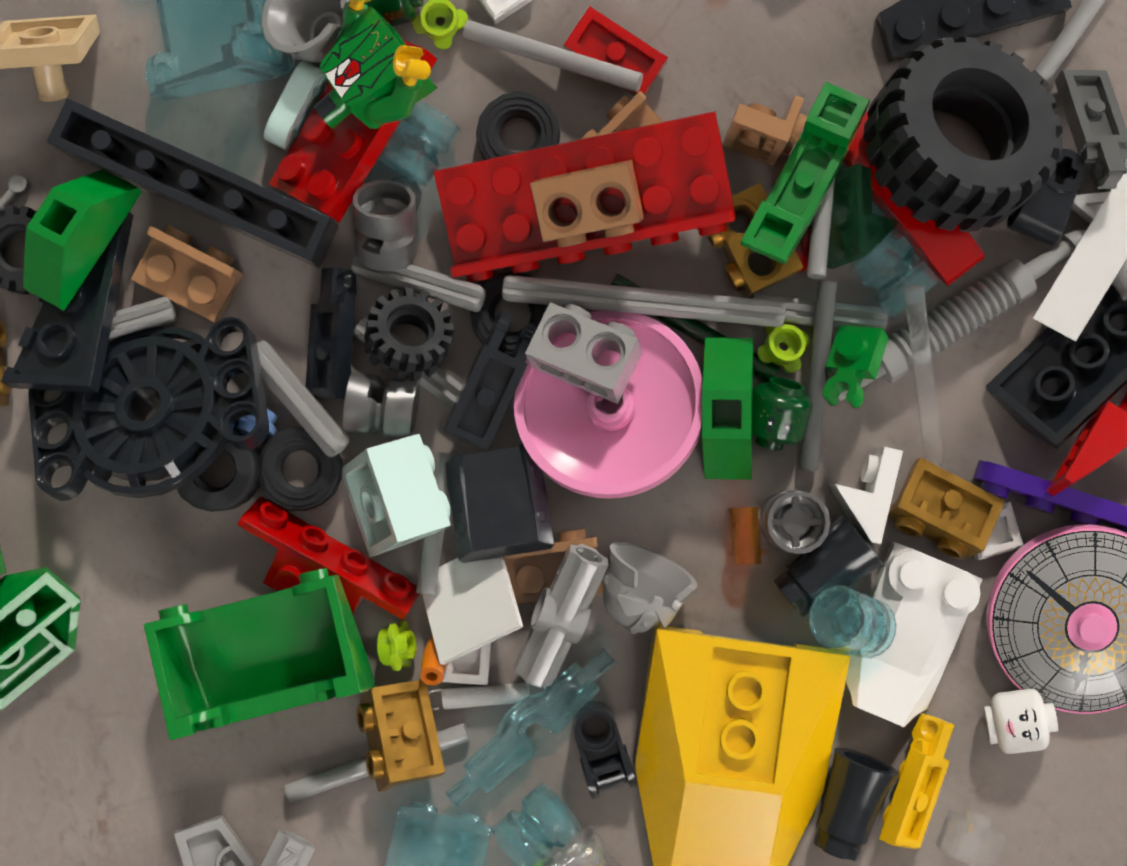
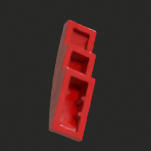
(944, 250)
(1096, 444)

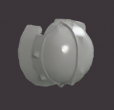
(303, 26)
(643, 587)

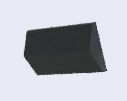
(1065, 381)

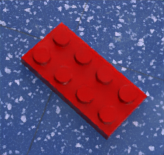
(331, 164)

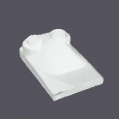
(930, 611)

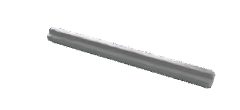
(644, 301)

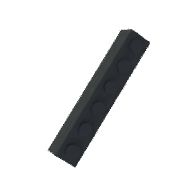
(193, 183)

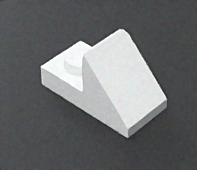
(870, 508)

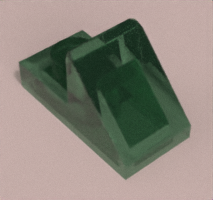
(853, 225)

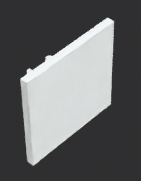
(471, 607)

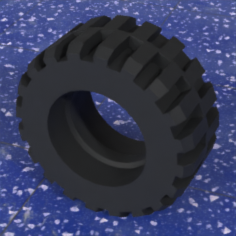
(993, 96)

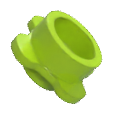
(441, 35)
(796, 343)
(396, 646)

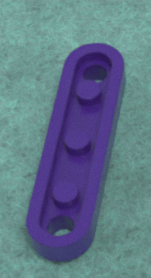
(1083, 506)

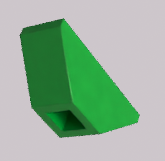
(73, 233)
(727, 408)

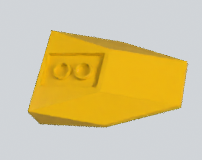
(734, 746)

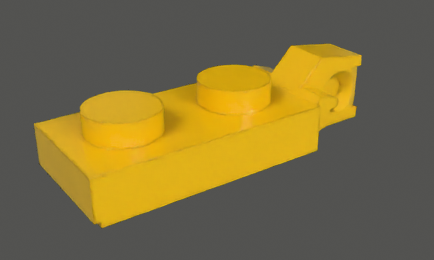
(918, 784)

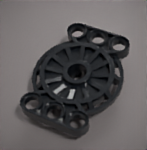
(110, 426)

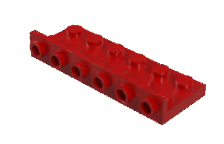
(676, 171)

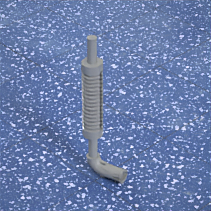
(979, 304)

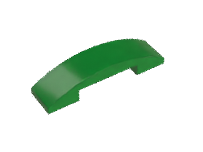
(807, 174)

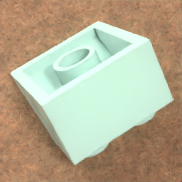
(395, 494)

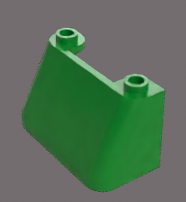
(257, 655)

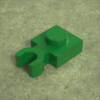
(853, 357)

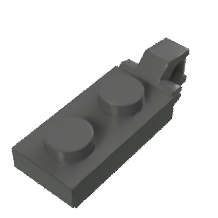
(1095, 123)

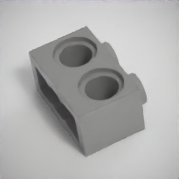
(578, 361)

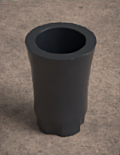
(837, 562)
(852, 802)

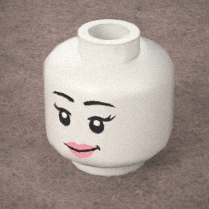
(1020, 721)

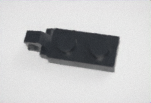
(331, 335)

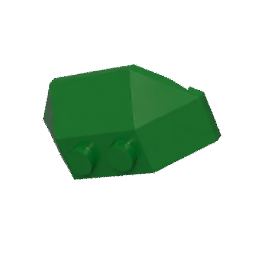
(35, 628)

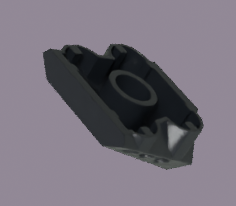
(498, 504)

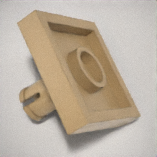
(47, 46)

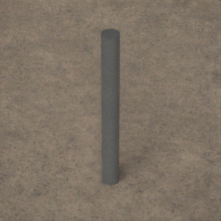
(818, 373)

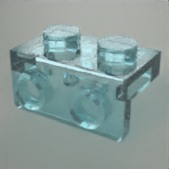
(437, 839)

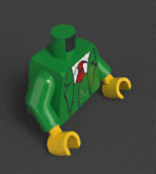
(372, 71)

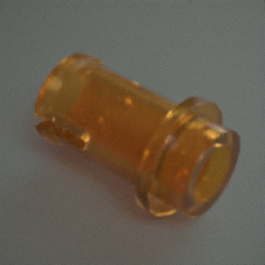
(745, 536)

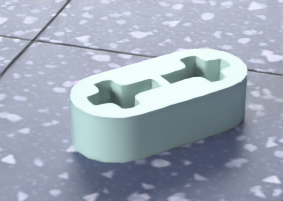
(294, 105)

